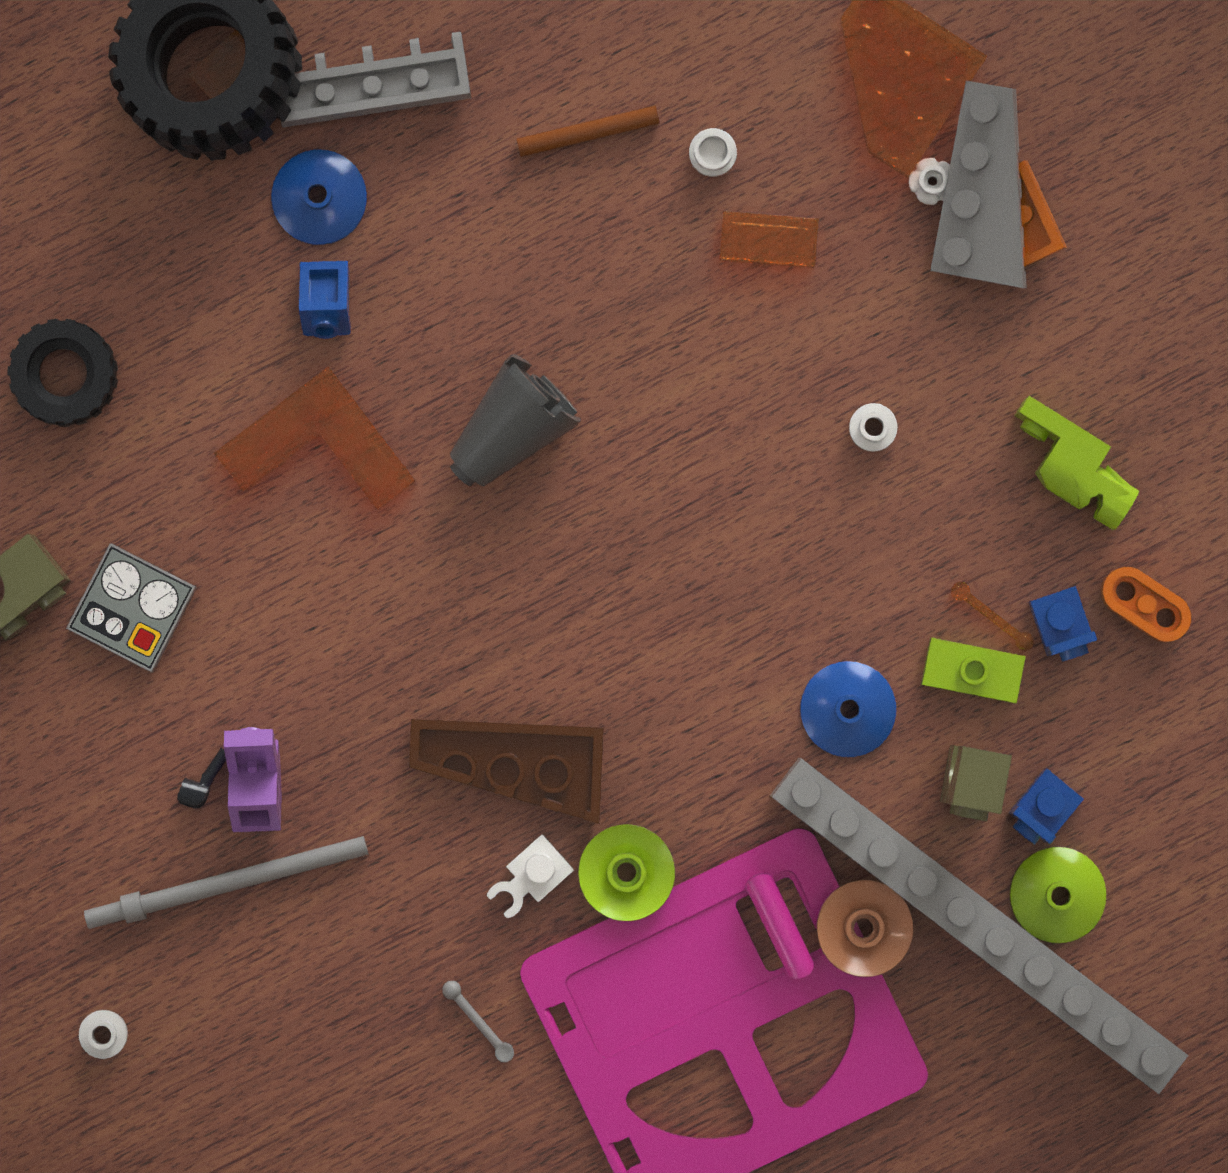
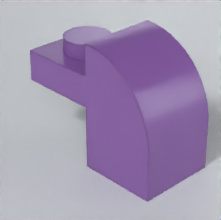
(253, 779)

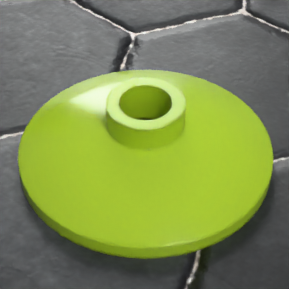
(1033, 889)
(631, 898)

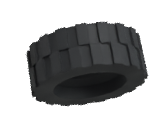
(26, 365)

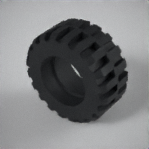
(233, 116)

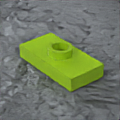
(973, 670)

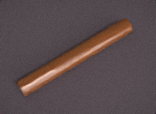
(588, 131)

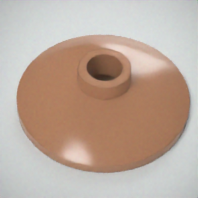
(889, 933)

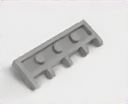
(380, 84)

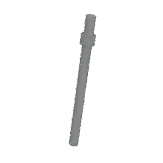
(135, 906)

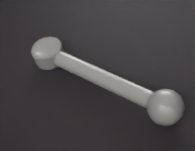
(503, 1051)

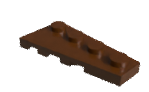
(525, 762)

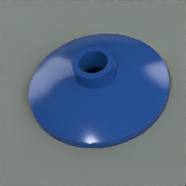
(323, 221)
(822, 706)

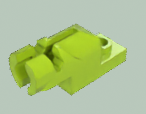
(1074, 462)

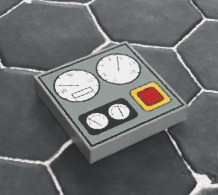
(131, 607)

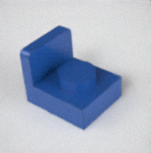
(324, 298)
(1062, 624)
(1044, 808)

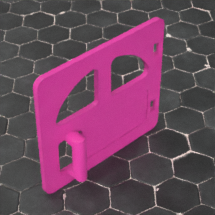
(694, 984)

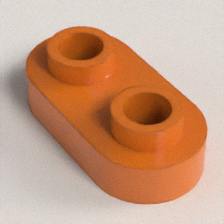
(1145, 603)

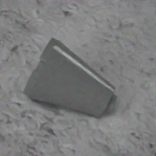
(511, 424)

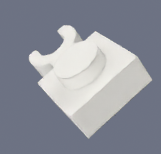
(535, 871)

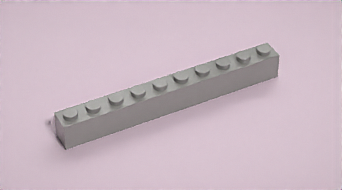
(979, 925)

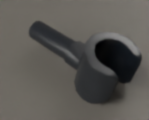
(195, 793)

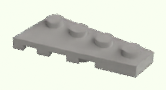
(981, 207)

